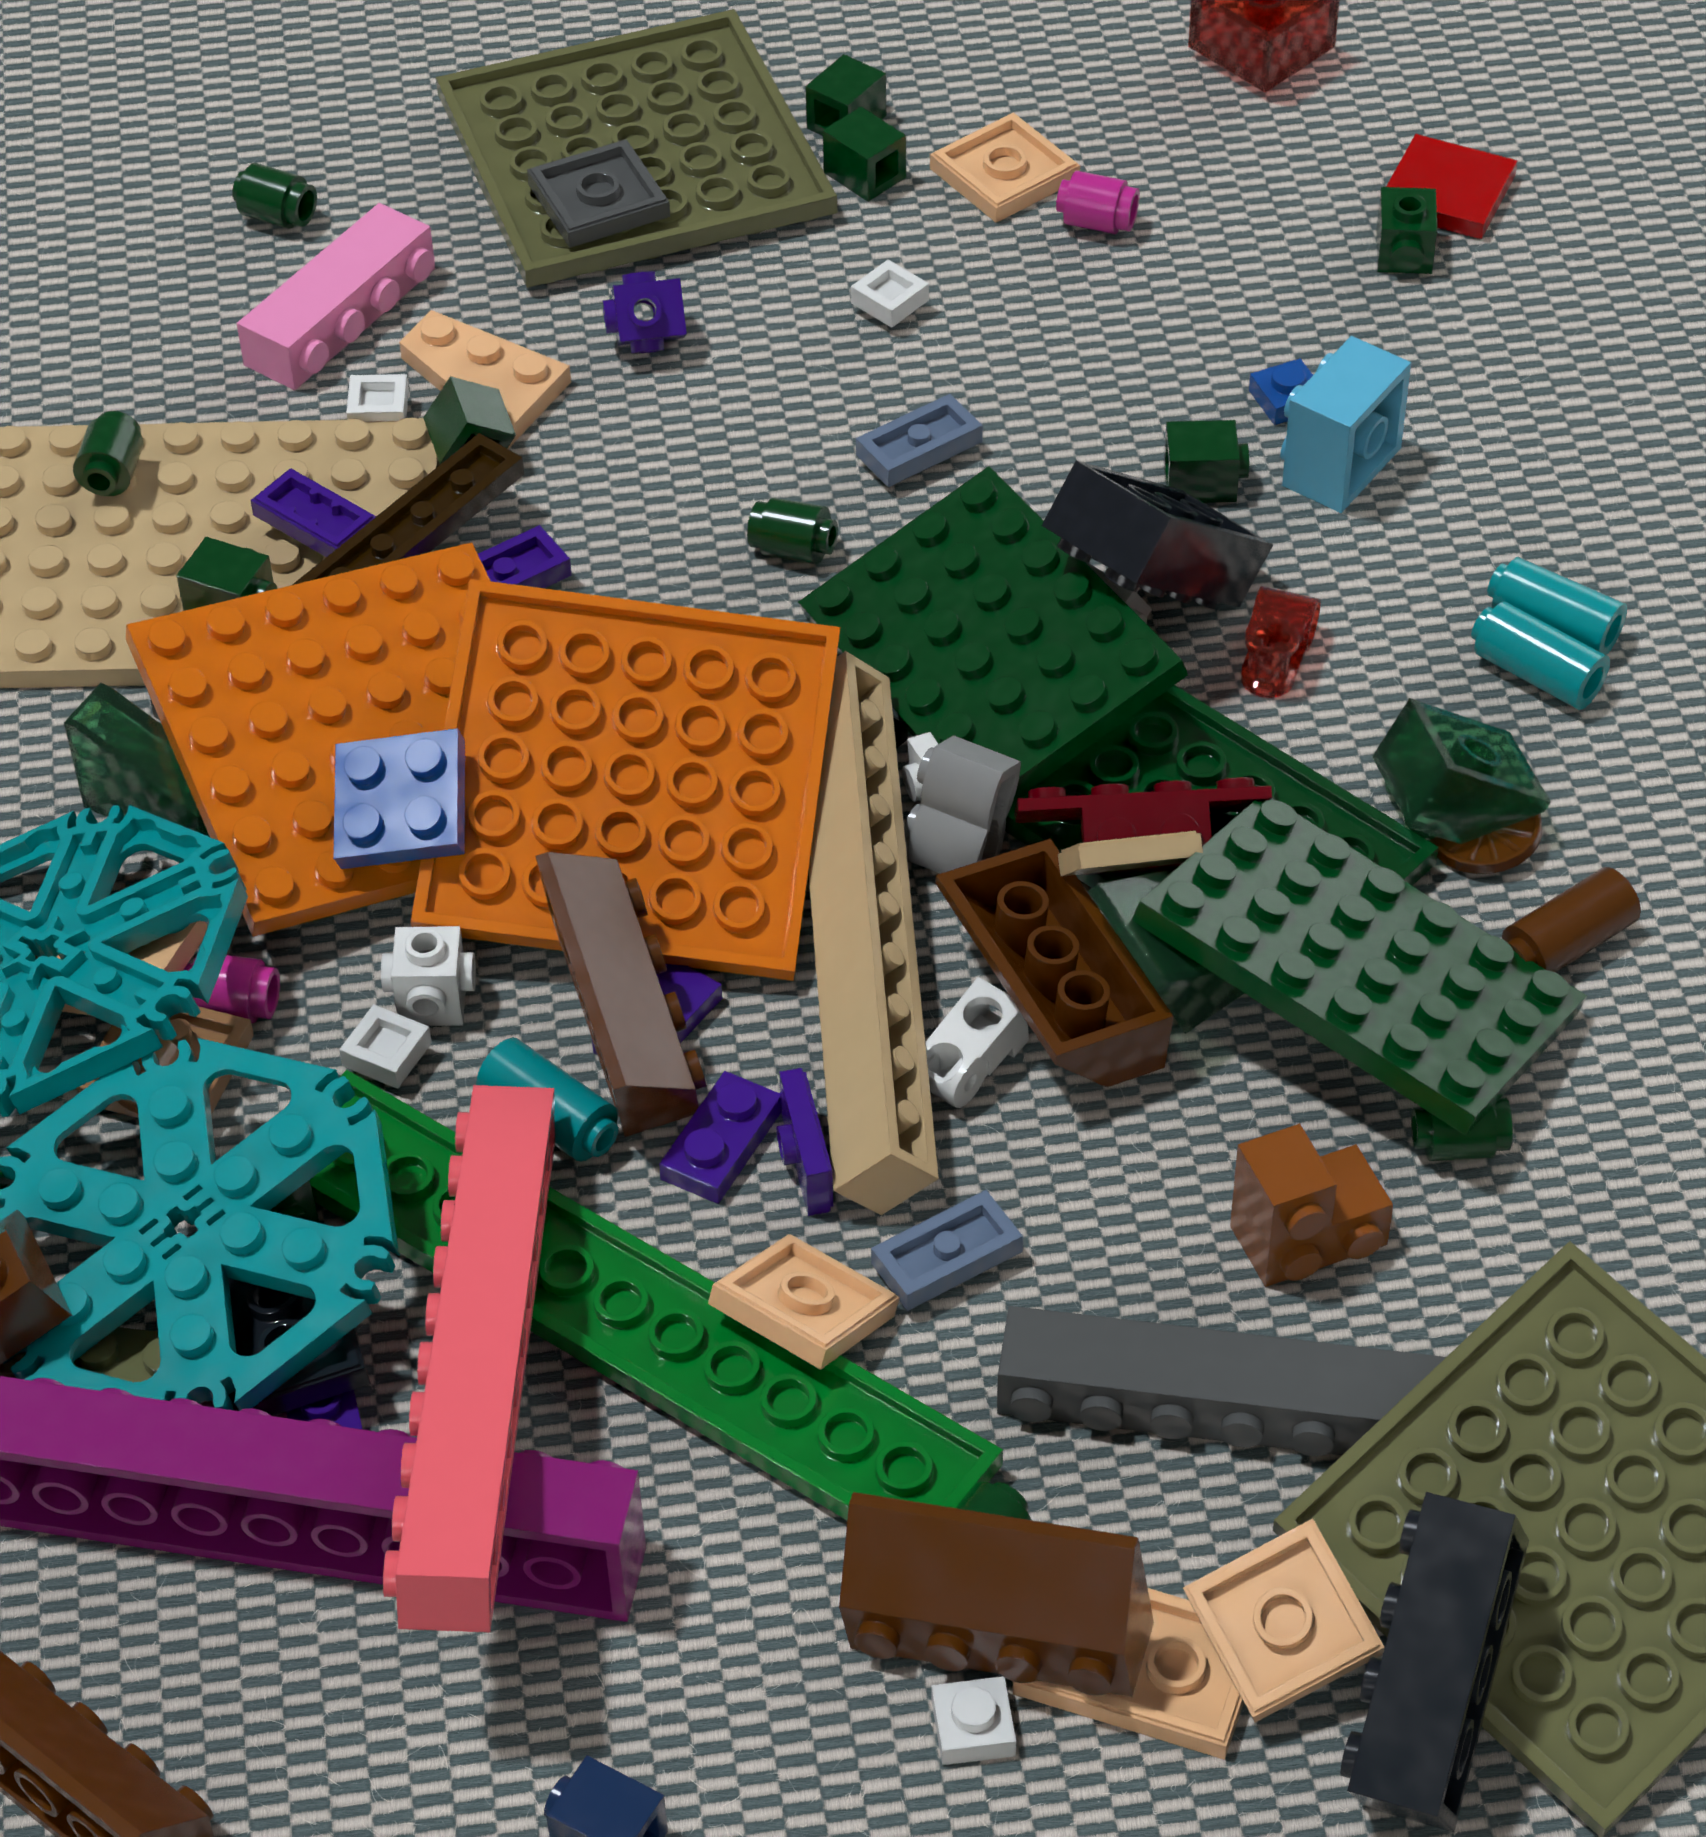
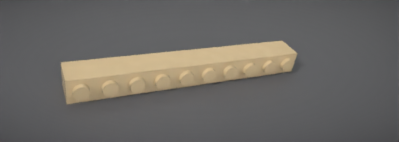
(868, 954)

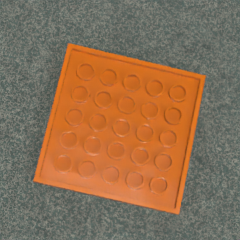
(269, 688)
(644, 742)

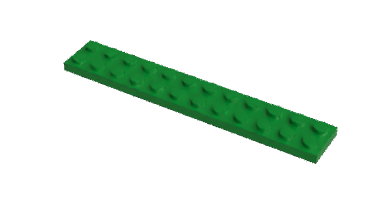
(655, 1334)

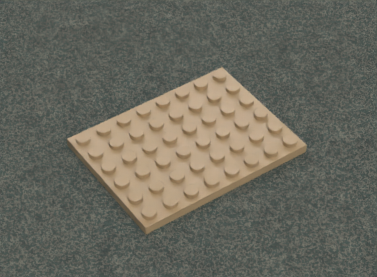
(93, 562)

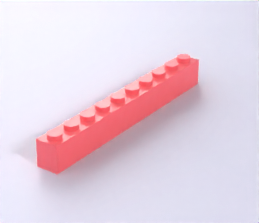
(474, 1365)

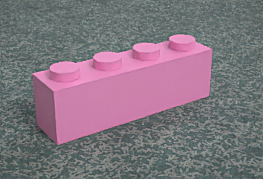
(336, 296)

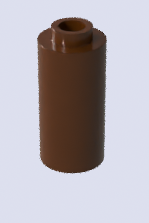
(1575, 920)

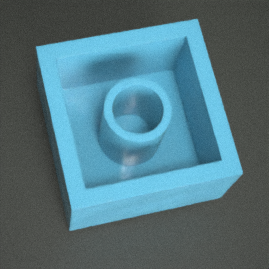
(1345, 423)

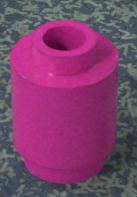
(1098, 202)
(244, 989)

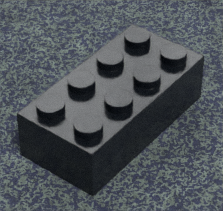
(1155, 537)
(1436, 1661)

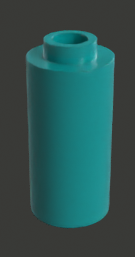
(1559, 602)
(1540, 654)
(583, 1119)

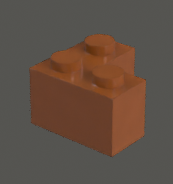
(1305, 1208)

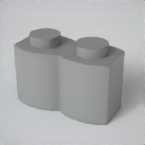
(961, 806)

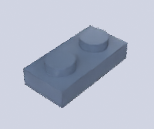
(919, 440)
(946, 1250)

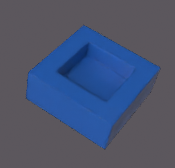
(1273, 386)

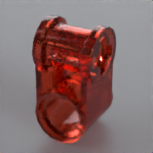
(1277, 640)

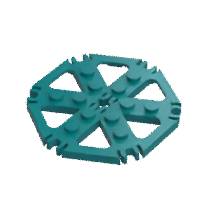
(94, 937)
(230, 1208)

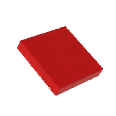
(1465, 180)

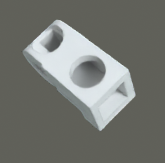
(973, 1042)

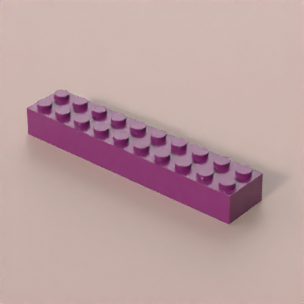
(294, 1494)

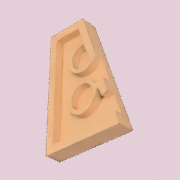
(448, 348)

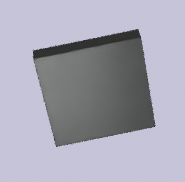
(598, 193)

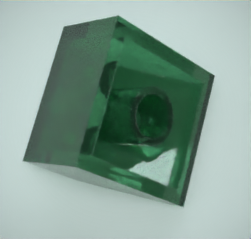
(1456, 774)
(1183, 984)

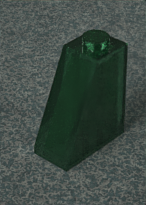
(127, 760)

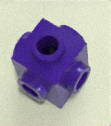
(663, 299)

